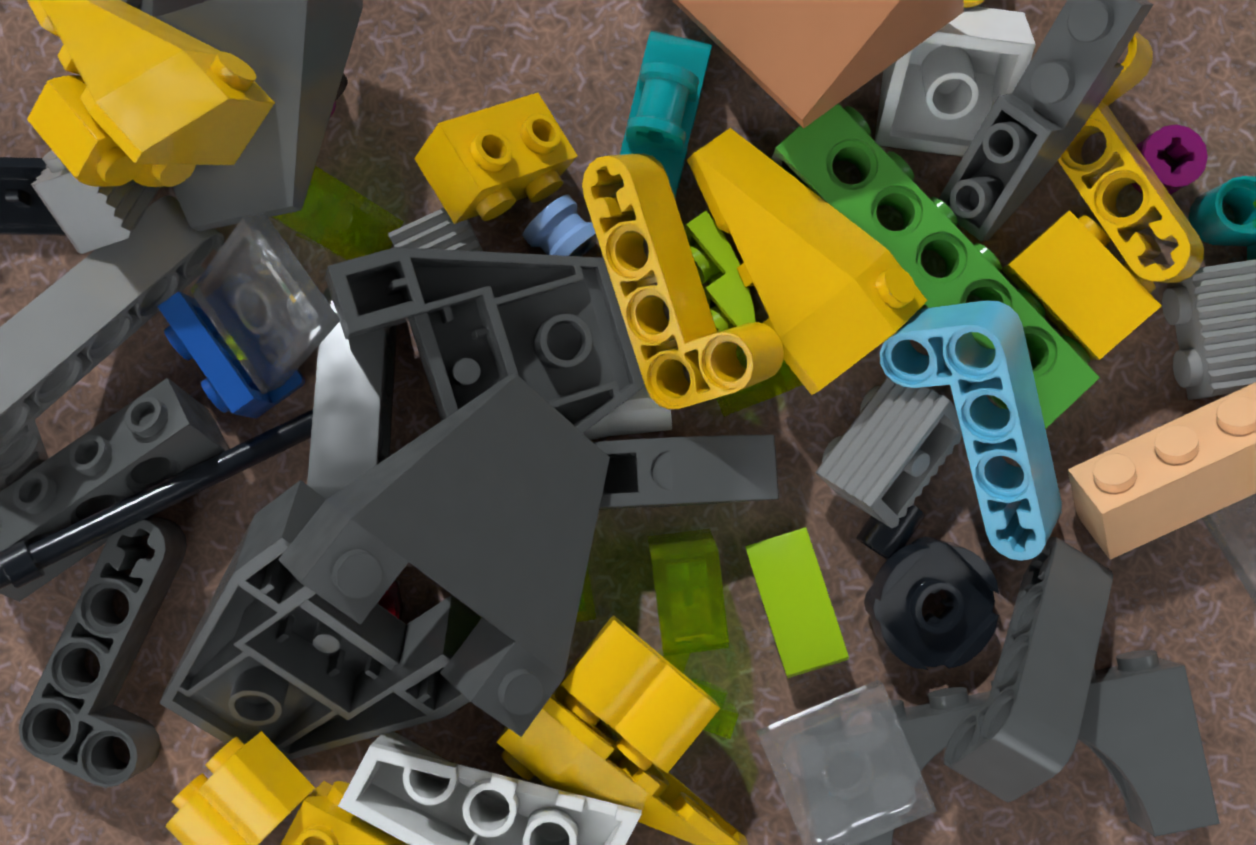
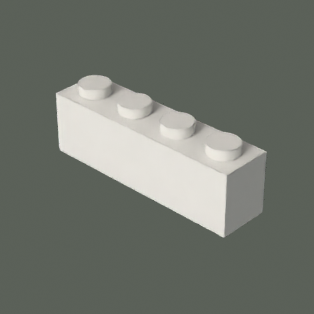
(446, 803)

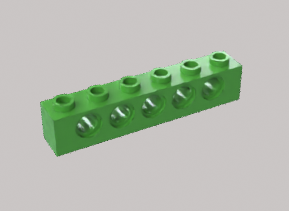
(929, 224)

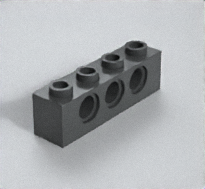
(118, 458)

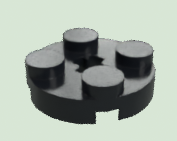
(898, 599)

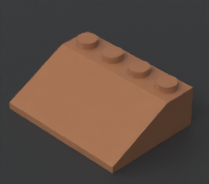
(817, 49)

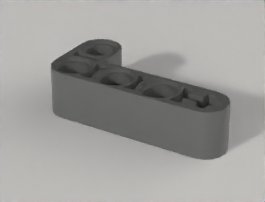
(351, 407)
(116, 642)
(1040, 679)

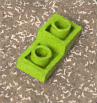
(717, 265)
(797, 602)

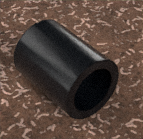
(889, 540)

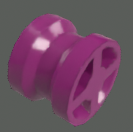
(1184, 147)

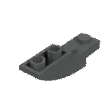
(1044, 112)
(689, 471)

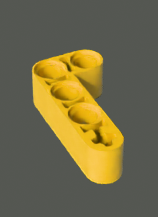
(1122, 165)
(639, 186)

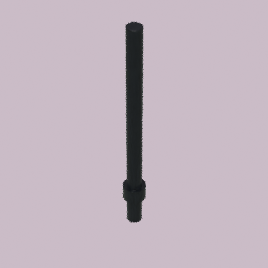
(25, 562)

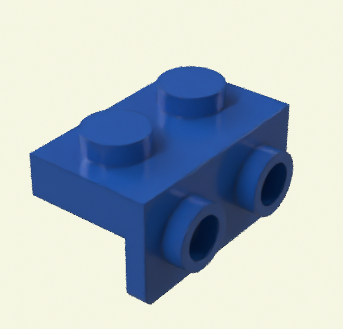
(227, 380)

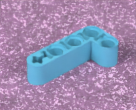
(986, 429)

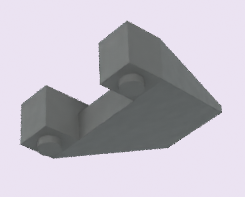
(299, 64)
(494, 317)
(494, 513)
(300, 667)

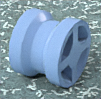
(561, 230)

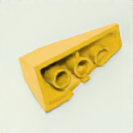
(154, 85)
(818, 274)
(587, 762)

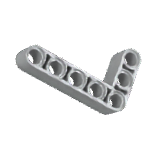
(86, 319)

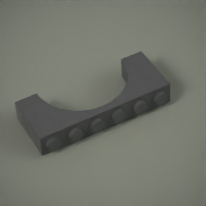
(1133, 720)

